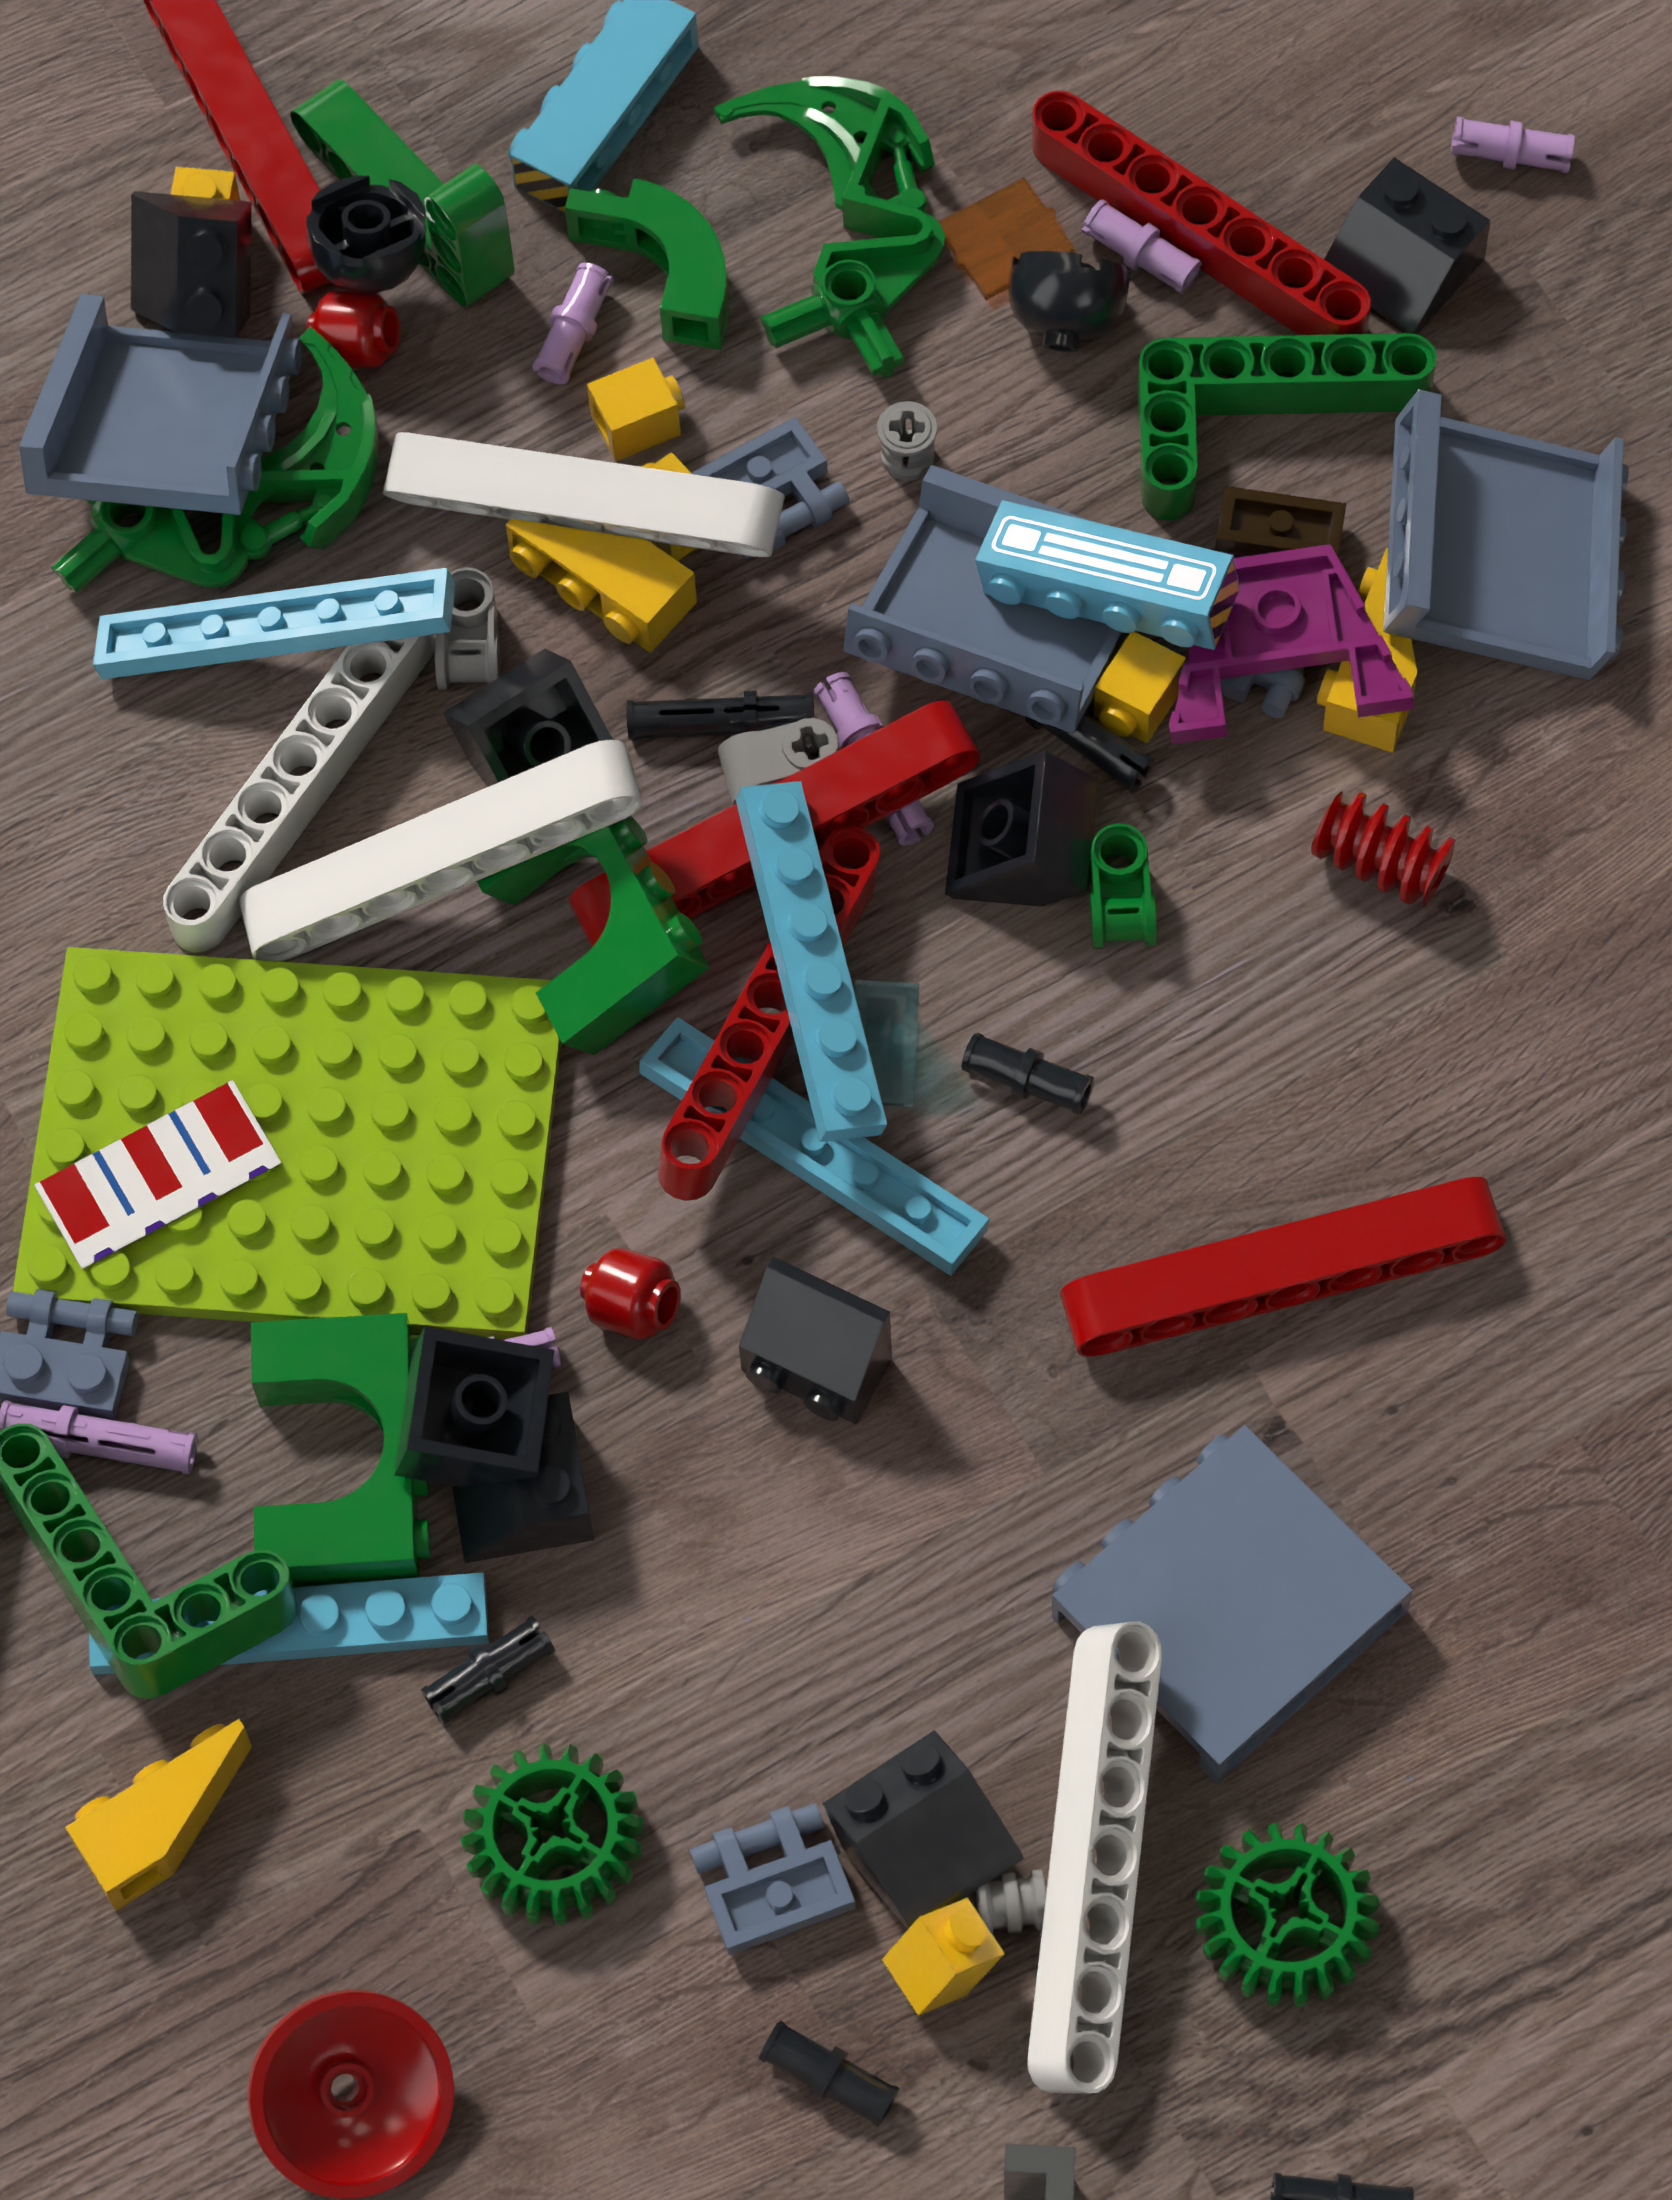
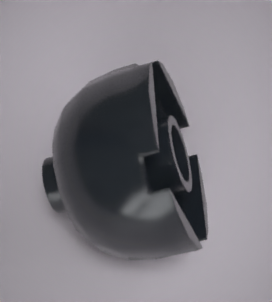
(366, 234)
(1066, 298)

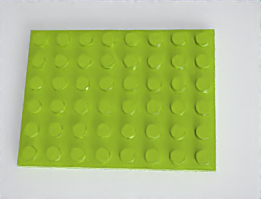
(392, 1097)

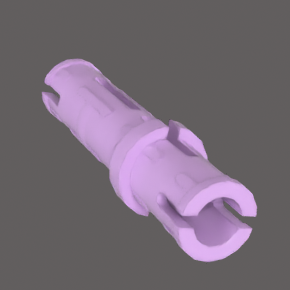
(853, 723)
(106, 1437)

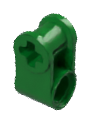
(1121, 898)

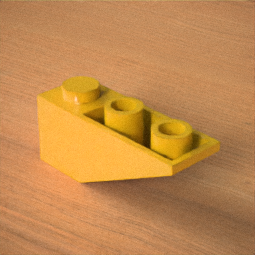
(616, 577)
(1338, 688)
(151, 1825)

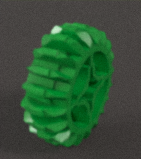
(540, 1858)
(1308, 1929)

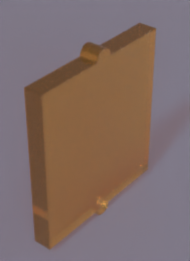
(997, 229)

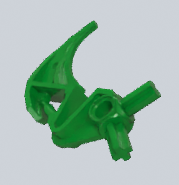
(908, 239)
(287, 475)

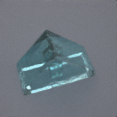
(892, 1035)

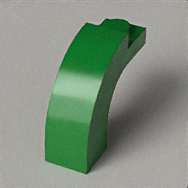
(676, 240)

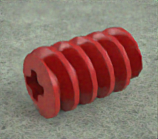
(1382, 849)

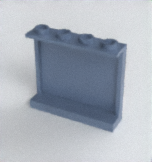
(157, 414)
(1504, 543)
(941, 627)
(1247, 1592)

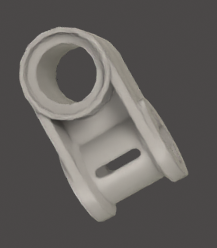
(473, 645)
(773, 753)

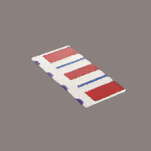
(157, 1174)

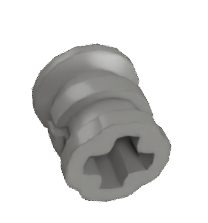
(899, 442)
(1012, 1902)

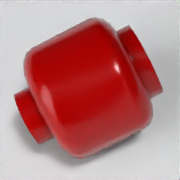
(357, 327)
(630, 1293)

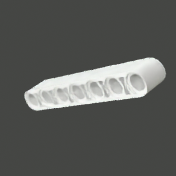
(584, 494)
(289, 796)
(441, 851)
(1078, 1886)

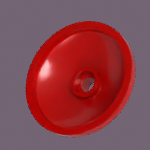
(377, 2130)

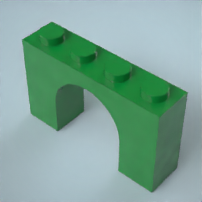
(642, 953)
(367, 1367)

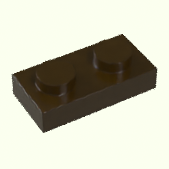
(1275, 522)

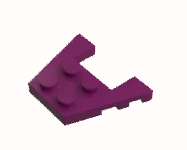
(1288, 615)

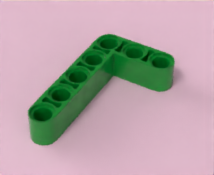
(465, 218)
(1260, 391)
(108, 1580)

